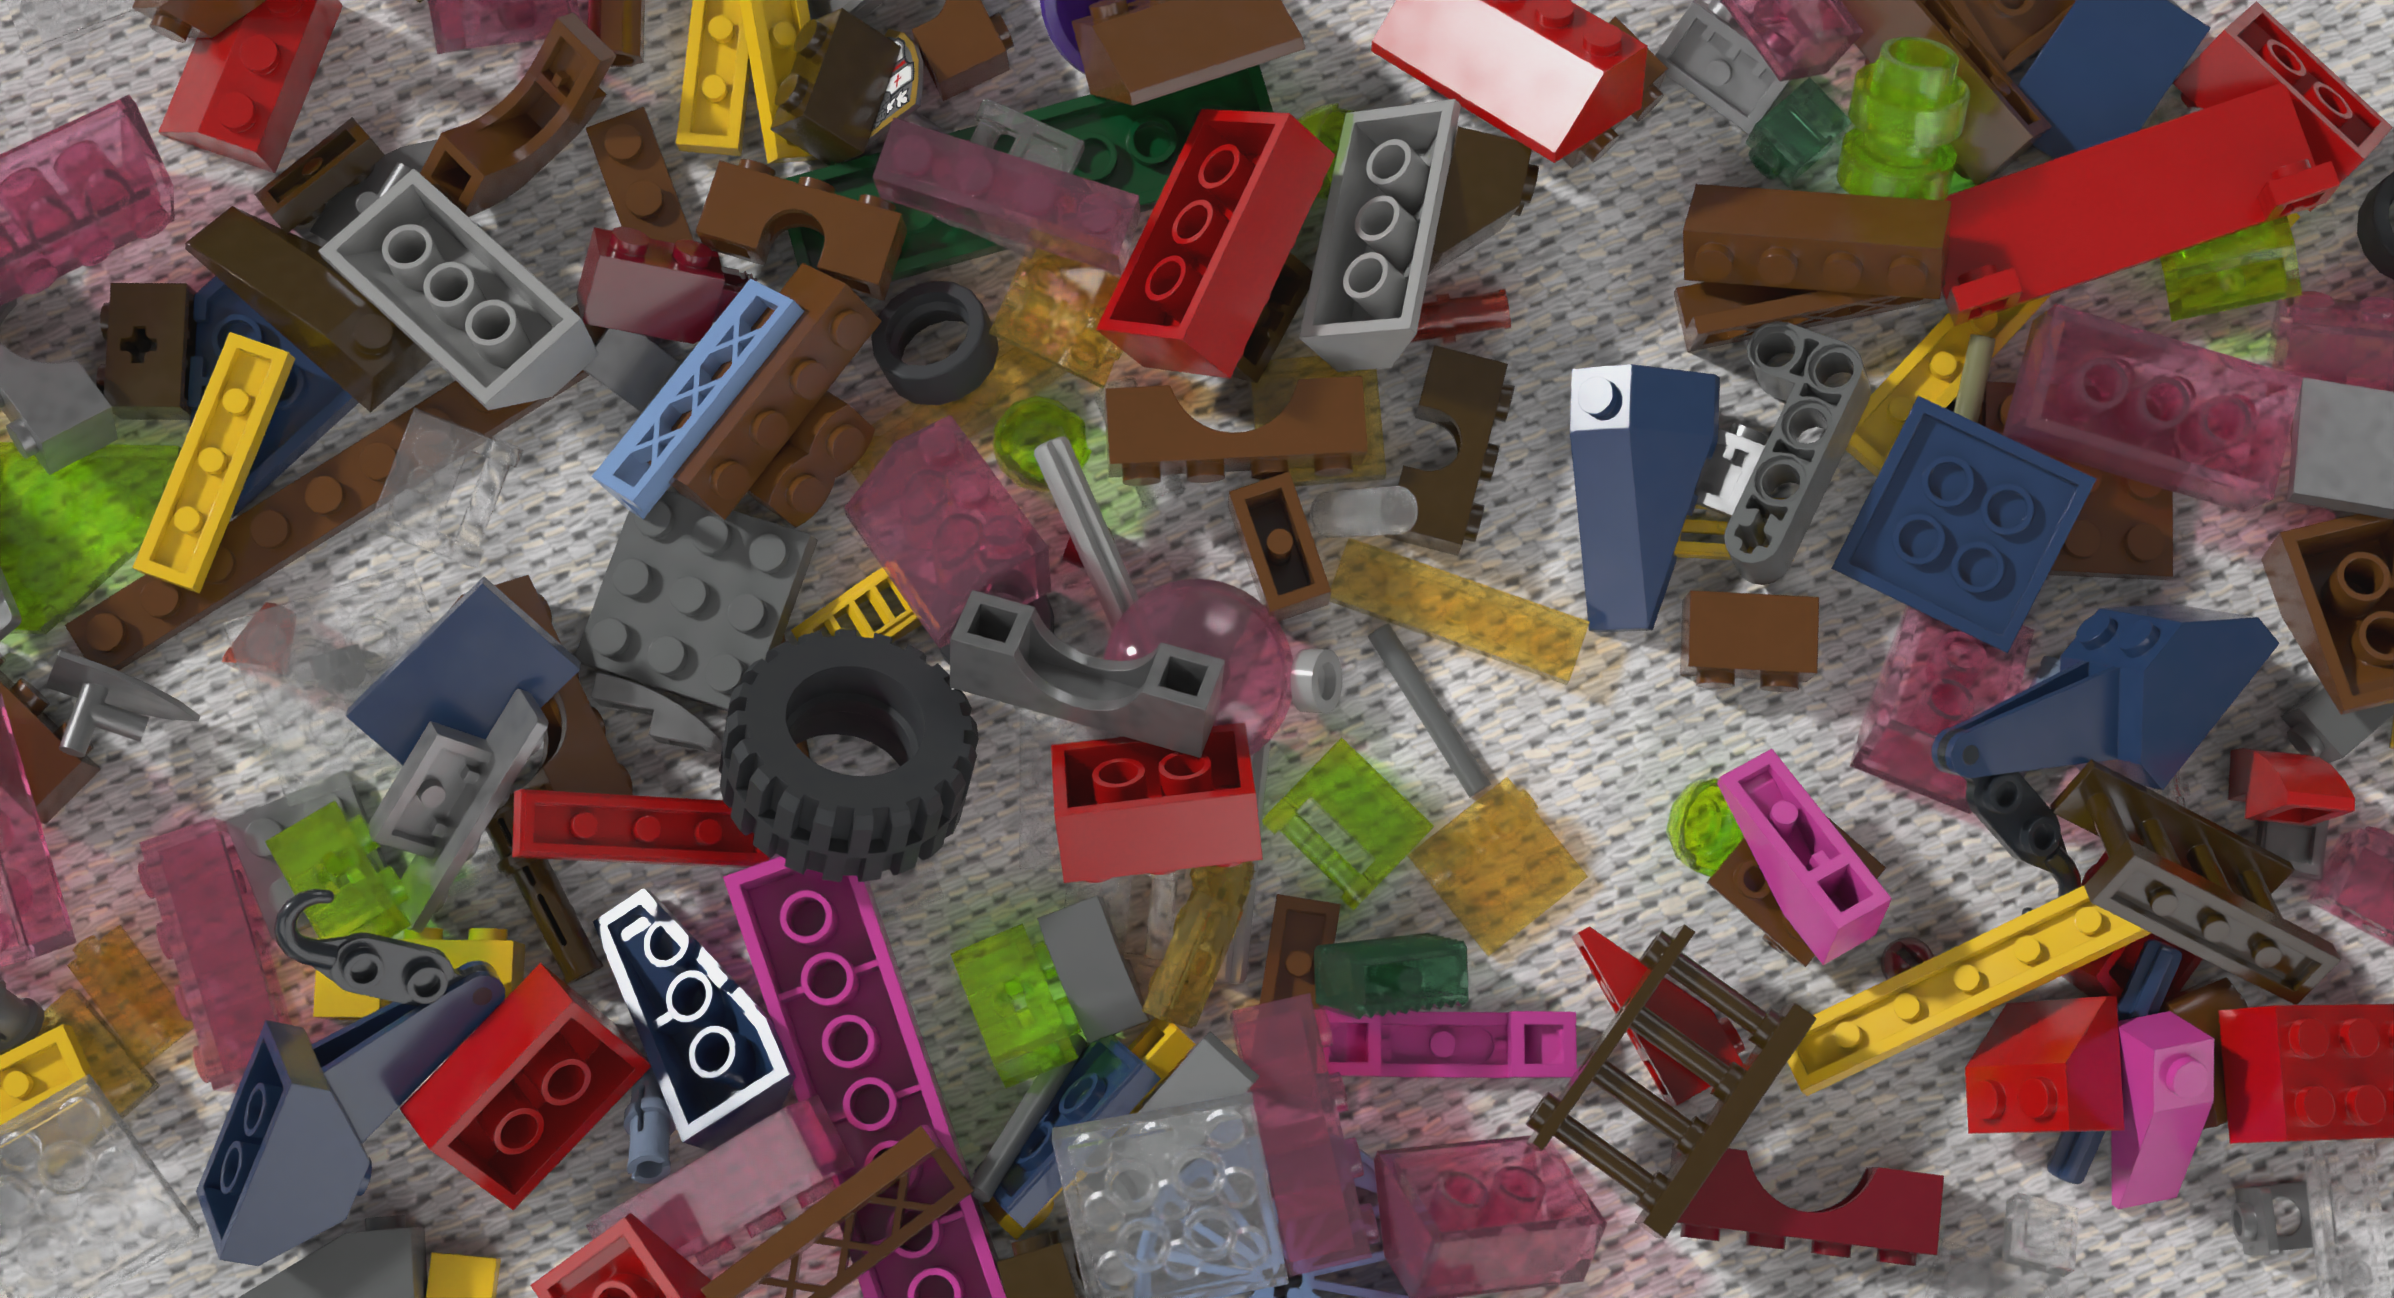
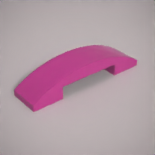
(1454, 1045)

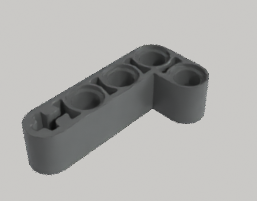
(1784, 458)

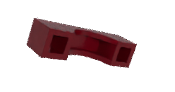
(1884, 1211)

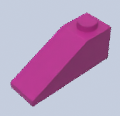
(1804, 858)
(2165, 1106)

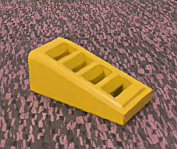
(850, 600)

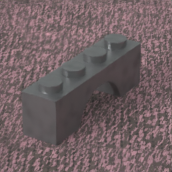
(52, 408)
(1015, 659)

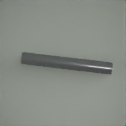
(1429, 710)
(1021, 1126)

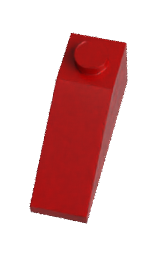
(1618, 975)

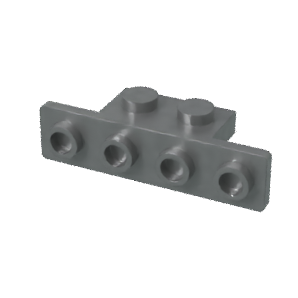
(449, 798)

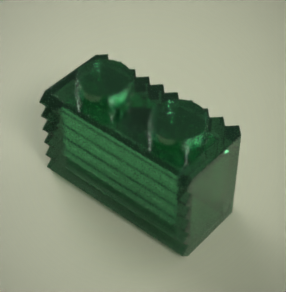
(1391, 975)

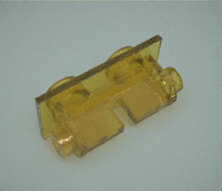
(129, 994)

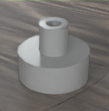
(1316, 680)

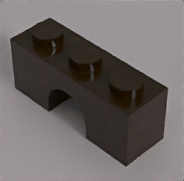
(1464, 398)

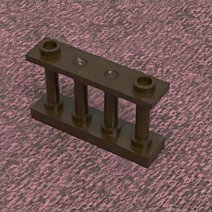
(2193, 883)
(1734, 1086)

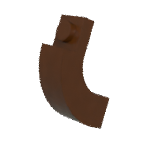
(529, 127)

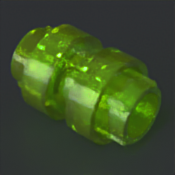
(1904, 121)

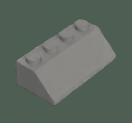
(1379, 234)
(461, 296)

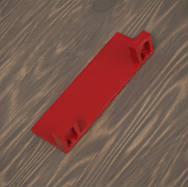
(2130, 202)

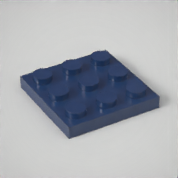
(1963, 524)

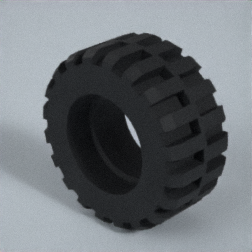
(834, 818)

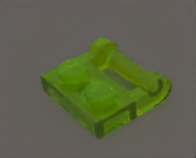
(1363, 808)

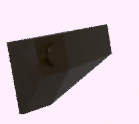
(309, 304)

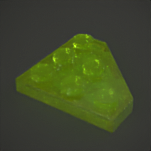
(74, 526)

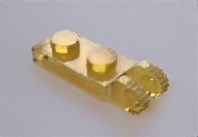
(1199, 943)

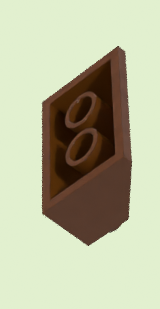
(1170, 45)

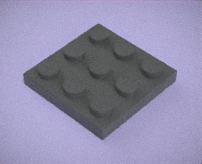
(694, 599)

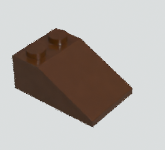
(2339, 604)

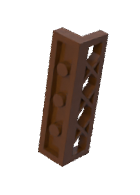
(1730, 313)
(842, 1206)

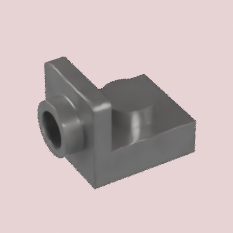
(1729, 469)

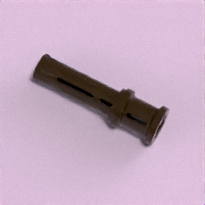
(545, 899)

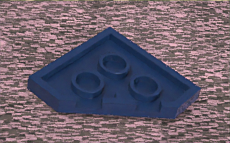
(307, 405)

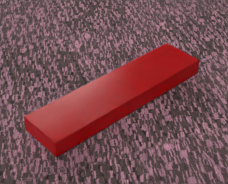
(629, 830)

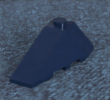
(1636, 466)
(697, 1025)

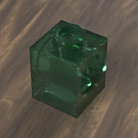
(1796, 133)

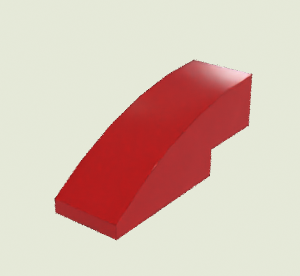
(2287, 787)

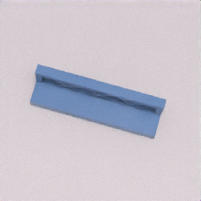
(690, 388)

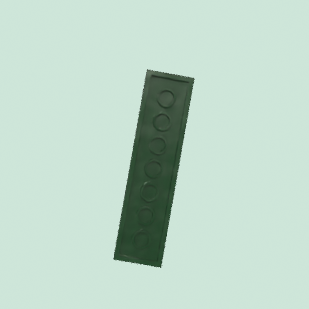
(1124, 149)

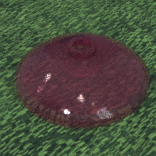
(1222, 624)

